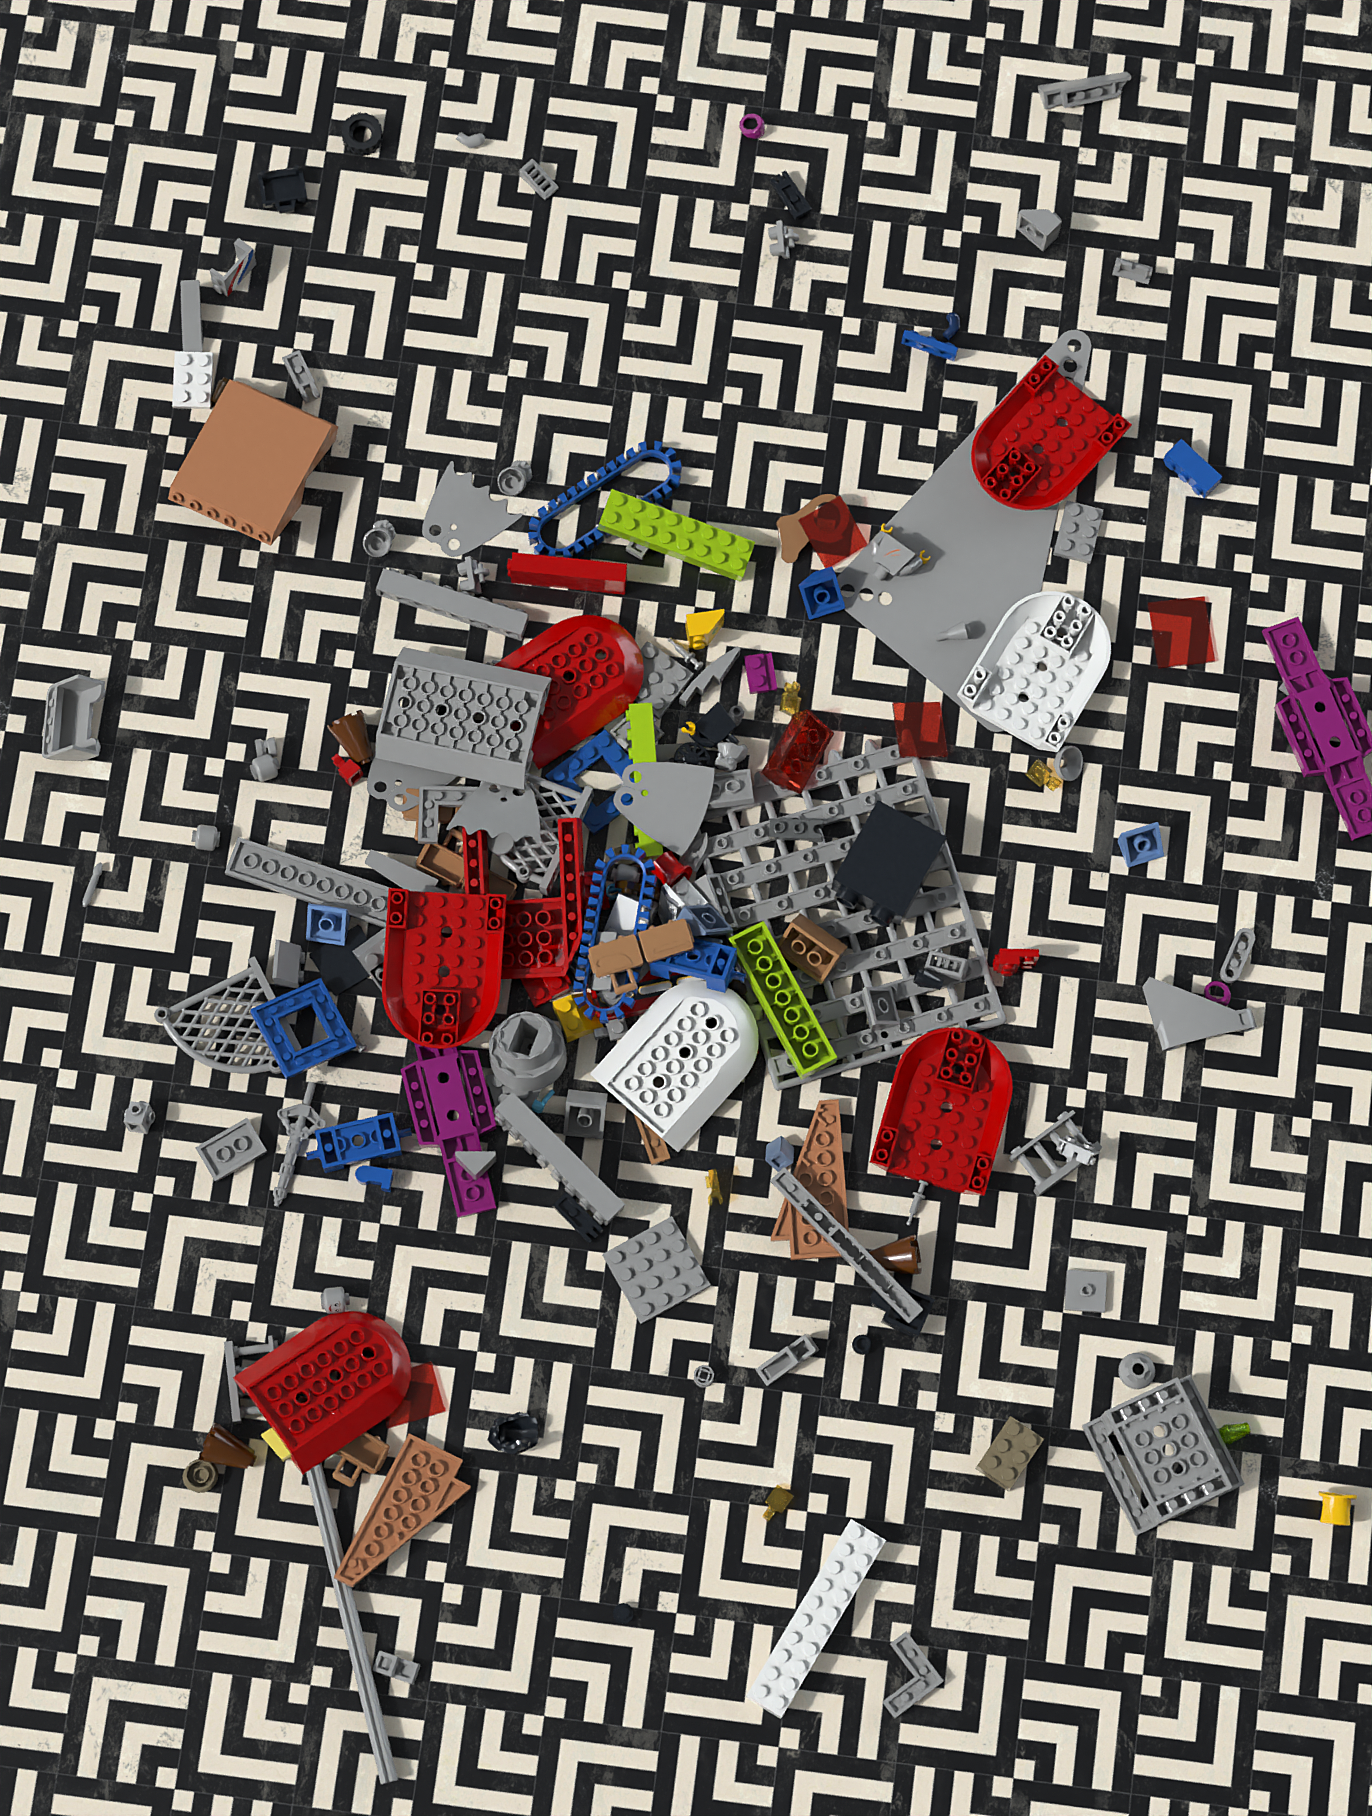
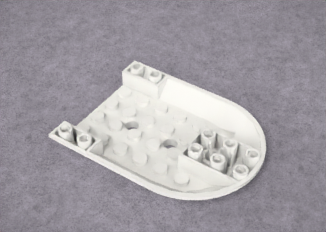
(1010, 668)
(691, 1084)

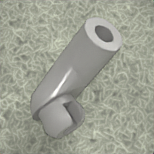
(472, 141)

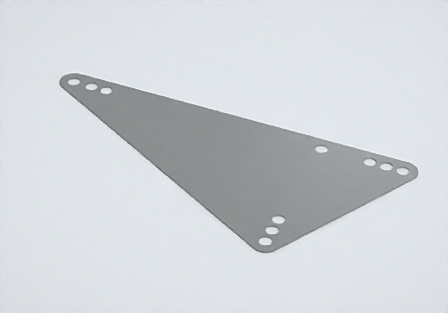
(978, 565)

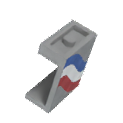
(245, 263)

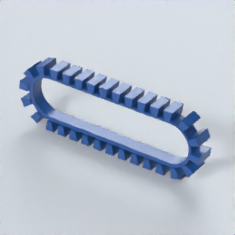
(534, 524)
(593, 927)

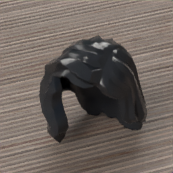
(514, 1433)

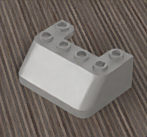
(69, 719)

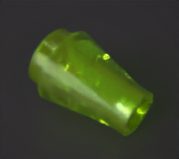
(1233, 1432)

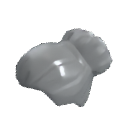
(514, 478)
(379, 539)
(730, 755)

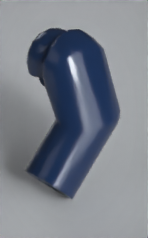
(954, 325)

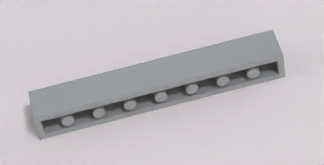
(452, 604)

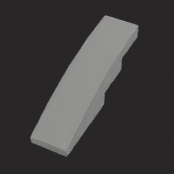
(191, 316)
(714, 672)

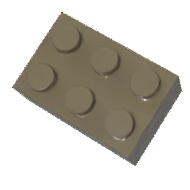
(1009, 1453)

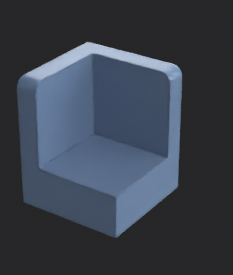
(779, 1153)

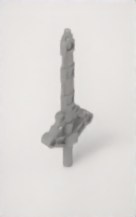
(297, 1133)

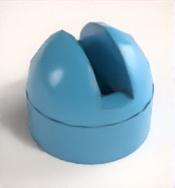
(610, 890)

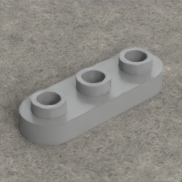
(1237, 947)

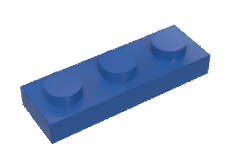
(929, 345)

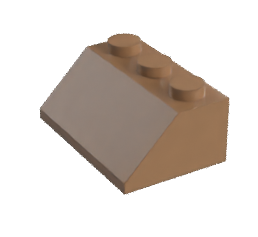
(811, 948)

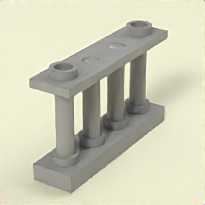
(1058, 1172)
(236, 1393)

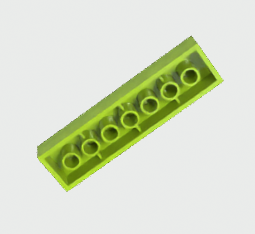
(676, 535)
(782, 1000)

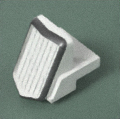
(675, 898)

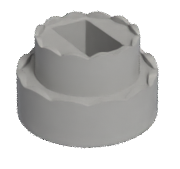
(525, 1068)

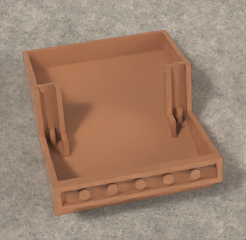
(252, 462)

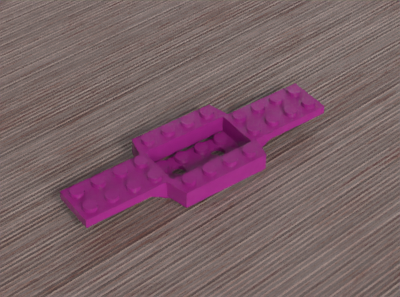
(1341, 719)
(459, 1135)

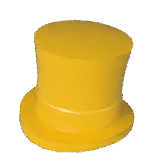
(1336, 1508)

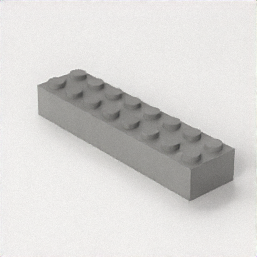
(558, 1159)

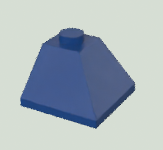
(821, 593)

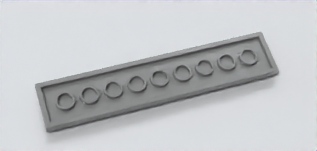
(308, 881)

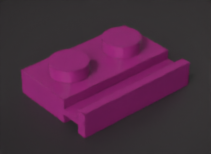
(760, 673)

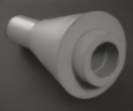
(959, 631)

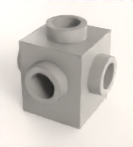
(139, 1117)

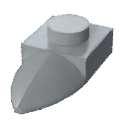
(695, 853)

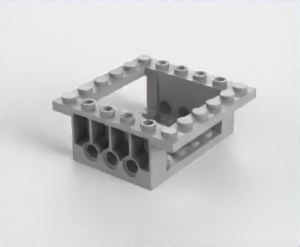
(1196, 1446)

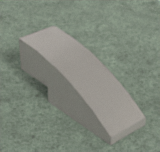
(787, 1359)

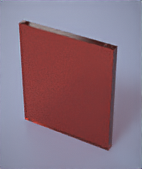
(832, 532)
(919, 729)
(421, 1399)

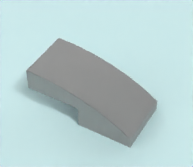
(396, 1667)

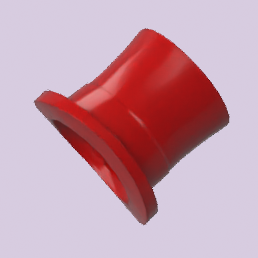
(670, 870)

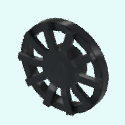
(692, 757)

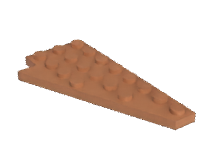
(822, 1175)
(410, 1498)

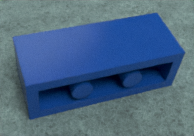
(1192, 468)

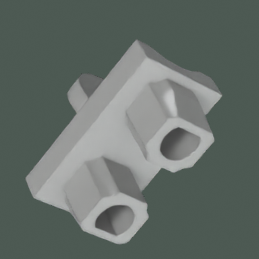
(785, 239)
(475, 573)

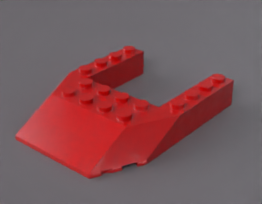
(540, 932)

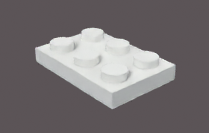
(192, 380)

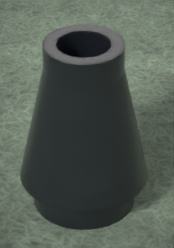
(926, 979)

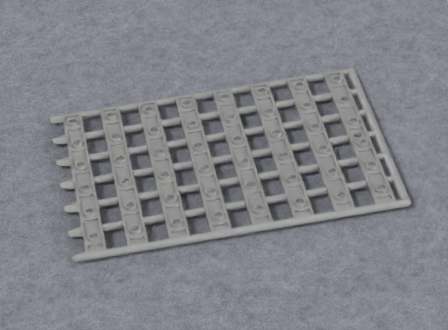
(849, 925)

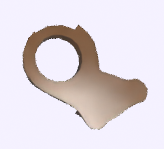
(790, 532)

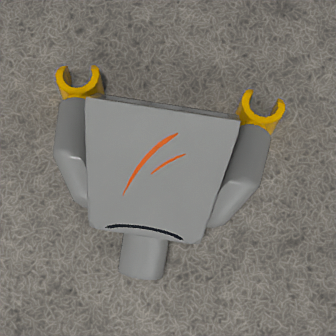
(894, 556)

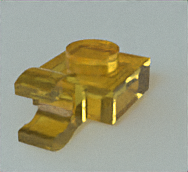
(790, 702)
(1040, 774)
(712, 1183)
(778, 1502)

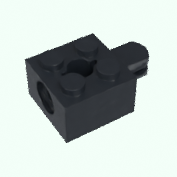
(896, 1321)

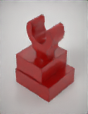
(348, 770)

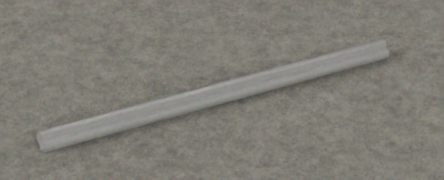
(352, 1627)

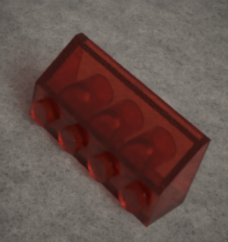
(798, 751)

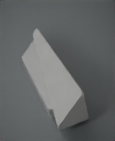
(1082, 90)
(401, 874)

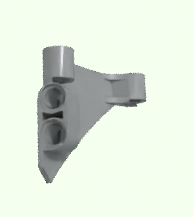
(1187, 1017)

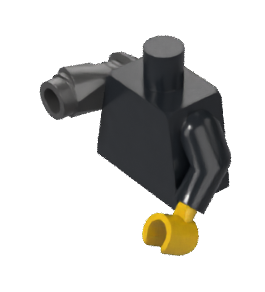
(716, 726)

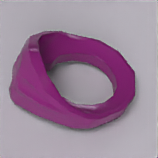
(756, 133)
(1227, 995)

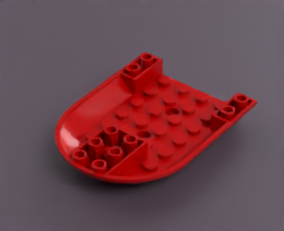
(1030, 420)
(599, 688)
(417, 952)
(915, 1115)
(334, 1409)

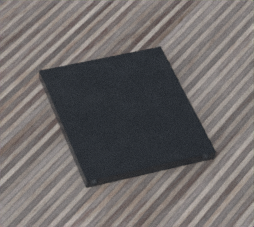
(339, 964)

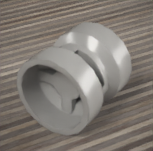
(261, 747)
(703, 1379)

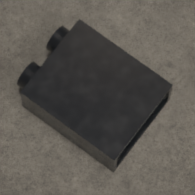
(887, 864)

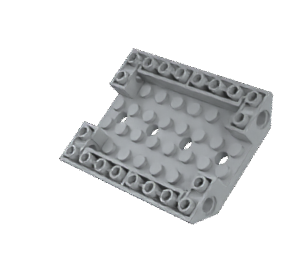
(453, 740)

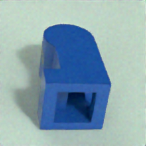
(373, 1175)

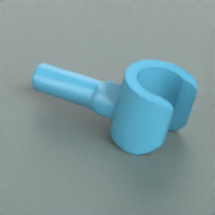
(539, 1106)

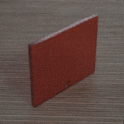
(1181, 632)

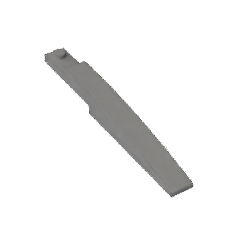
(846, 1245)

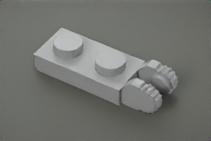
(300, 374)

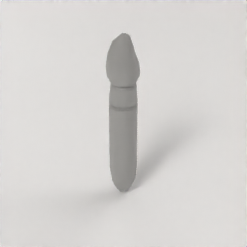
(97, 871)

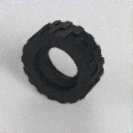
(358, 120)

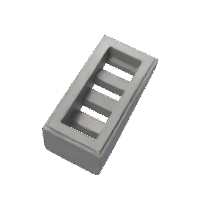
(532, 165)
(945, 971)

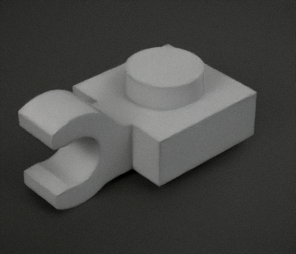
(614, 1030)

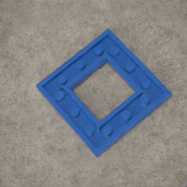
(564, 774)
(292, 1062)

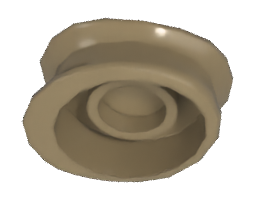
(200, 1476)

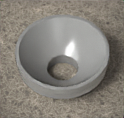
(1072, 763)
(1132, 1380)

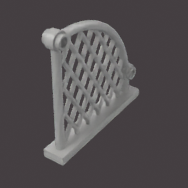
(583, 802)
(200, 1055)

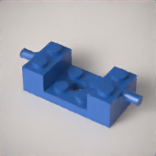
(714, 964)
(379, 1136)

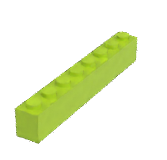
(642, 751)

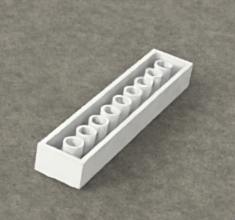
(815, 1619)

